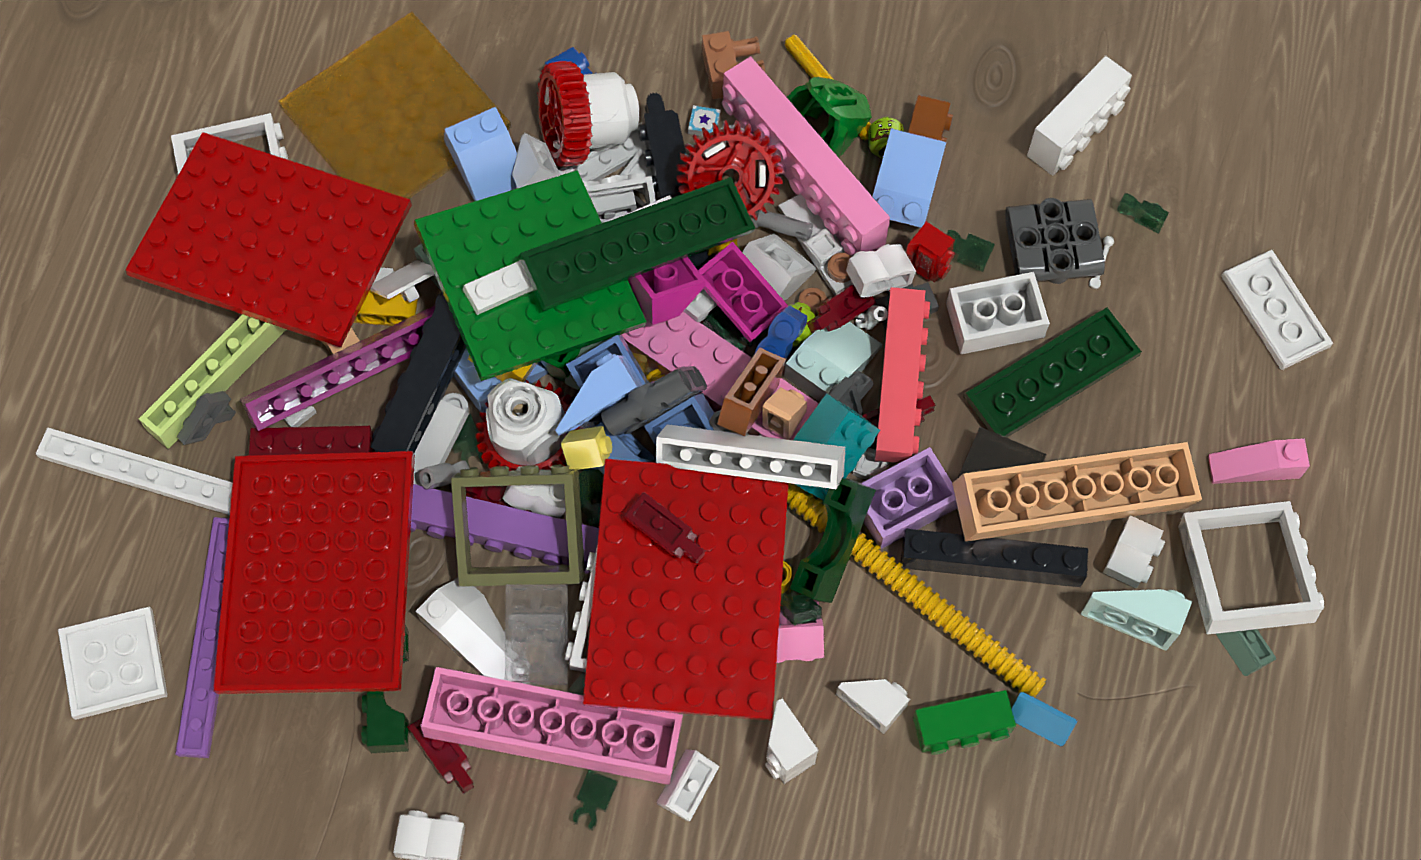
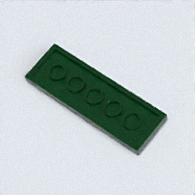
(1053, 374)

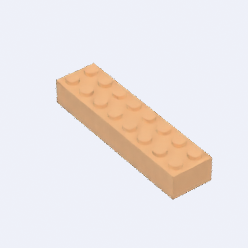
(1076, 491)

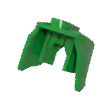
(846, 108)

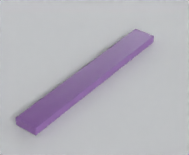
(200, 699)

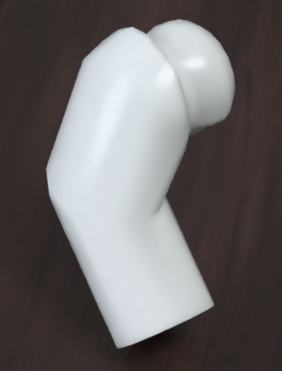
(872, 317)

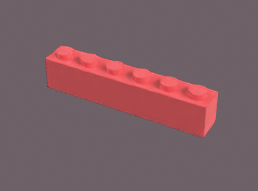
(901, 374)

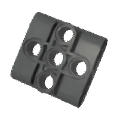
(1070, 220)
(653, 400)

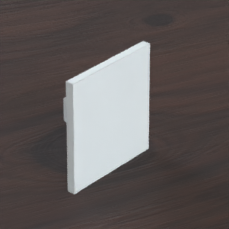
(403, 281)

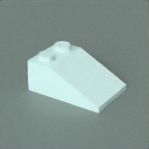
(829, 357)
(1143, 614)

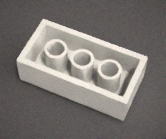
(1079, 116)

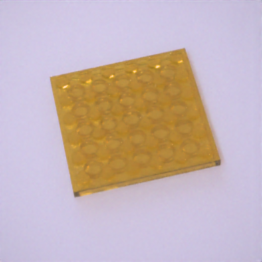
(386, 109)

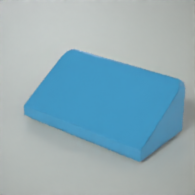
(1042, 719)

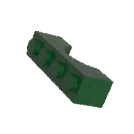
(823, 569)
(385, 727)

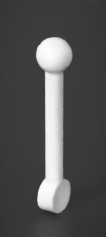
(1107, 241)

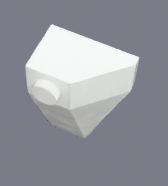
(467, 626)

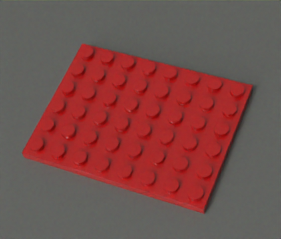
(270, 239)
(316, 573)
(683, 630)

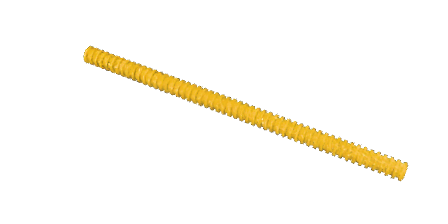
(918, 594)

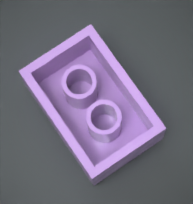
(908, 497)

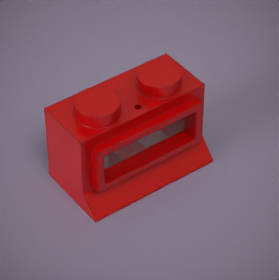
(931, 252)

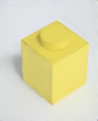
(586, 448)

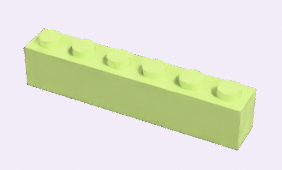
(209, 374)

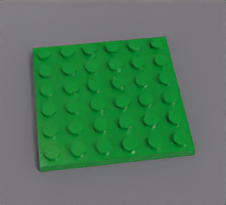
(491, 235)

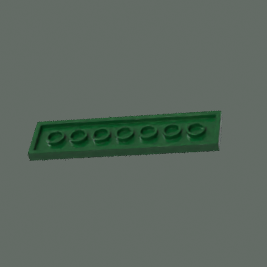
(636, 243)

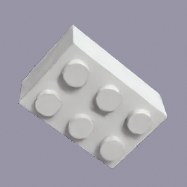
(997, 313)

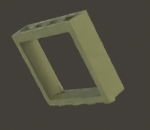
(519, 575)

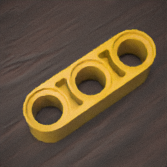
(384, 311)

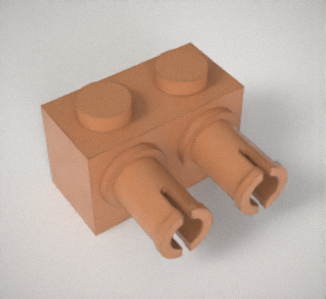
(720, 56)

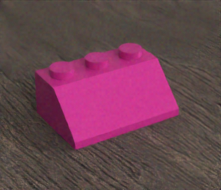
(667, 290)
(741, 291)

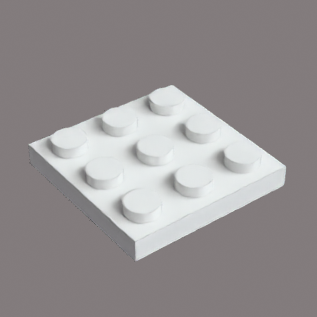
(112, 663)

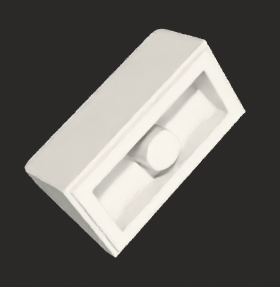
(688, 784)

